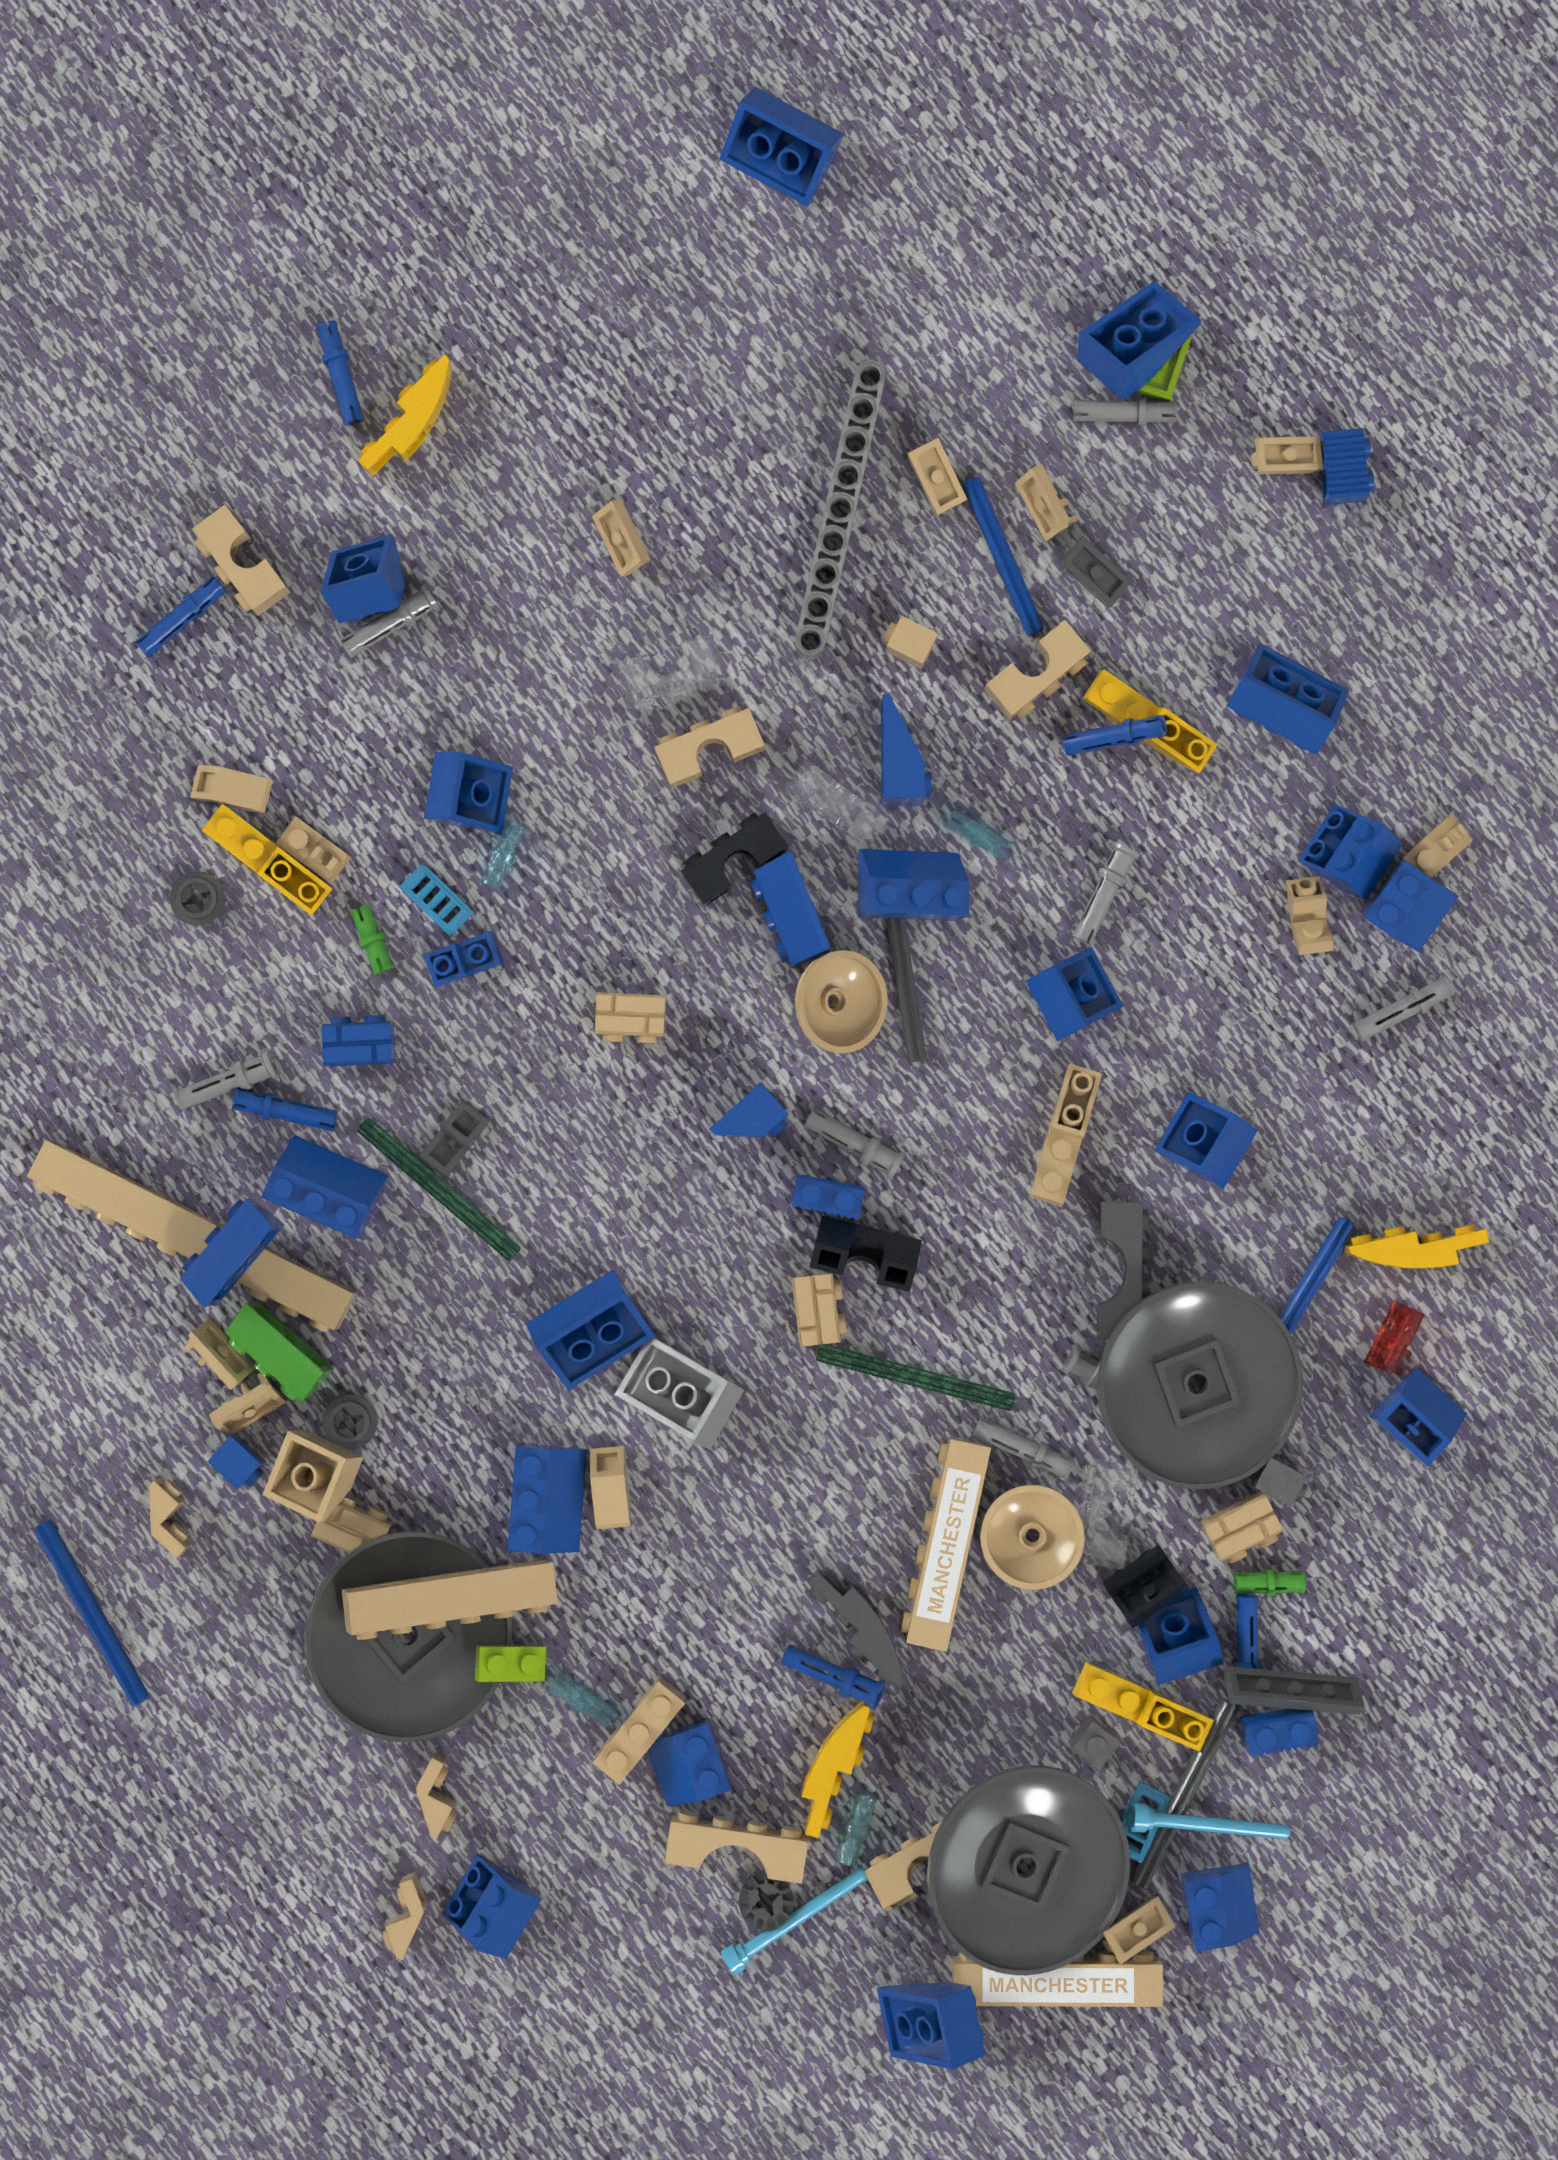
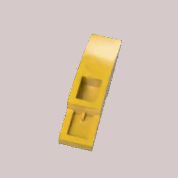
(421, 408)
(1121, 702)
(267, 859)
(1405, 1251)
(1142, 1706)
(837, 1753)

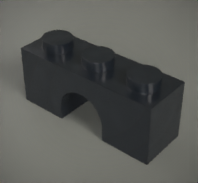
(755, 838)
(889, 1253)

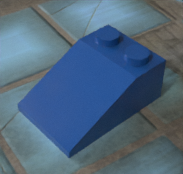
(1135, 339)
(902, 765)
(932, 2023)

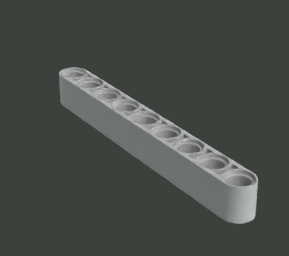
(840, 494)

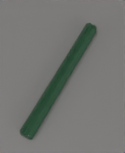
(439, 1189)
(916, 1377)

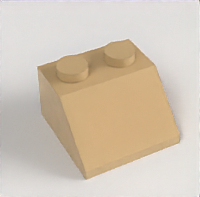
(312, 1474)

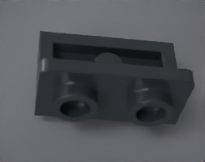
(1145, 1586)

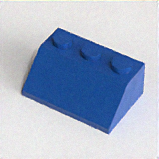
(780, 145)
(1288, 699)
(912, 885)
(790, 911)
(325, 1187)
(230, 1251)
(590, 1330)
(547, 1499)

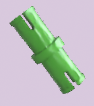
(372, 939)
(1269, 1582)

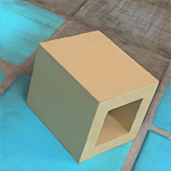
(909, 641)

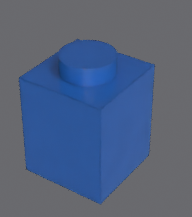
(238, 1462)

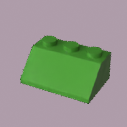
(277, 1351)

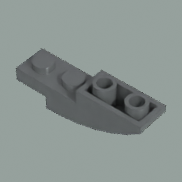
(870, 1637)

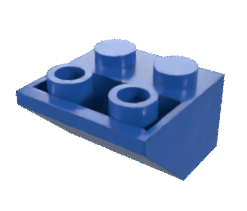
(1351, 851)
(1419, 1417)
(491, 1907)

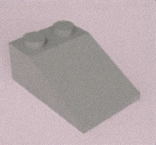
(679, 1392)

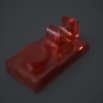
(1393, 1338)

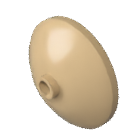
(857, 1003)
(1038, 1562)

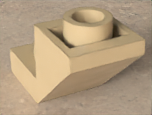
(231, 788)
(1308, 915)
(609, 1487)
(164, 1502)
(435, 1806)
(403, 1927)

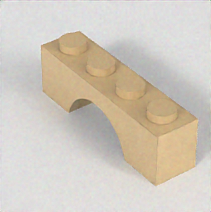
(779, 1851)

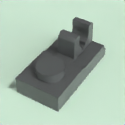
(1095, 572)

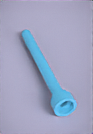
(1143, 1818)
(738, 1956)

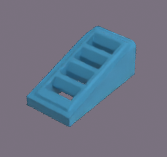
(415, 878)
(1138, 1853)

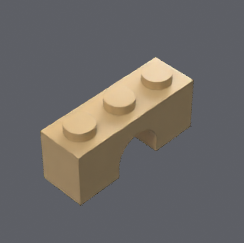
(221, 537)
(1063, 654)
(735, 732)
(639, 1730)
(893, 1875)

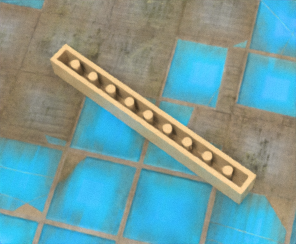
(184, 1232)

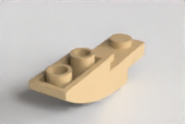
(1065, 1134)

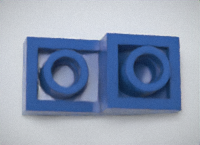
(463, 959)

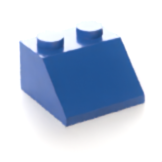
(364, 579)
(468, 792)
(1409, 905)
(1074, 993)
(753, 1117)
(1206, 1140)
(1180, 1639)
(689, 1764)
(1220, 1906)

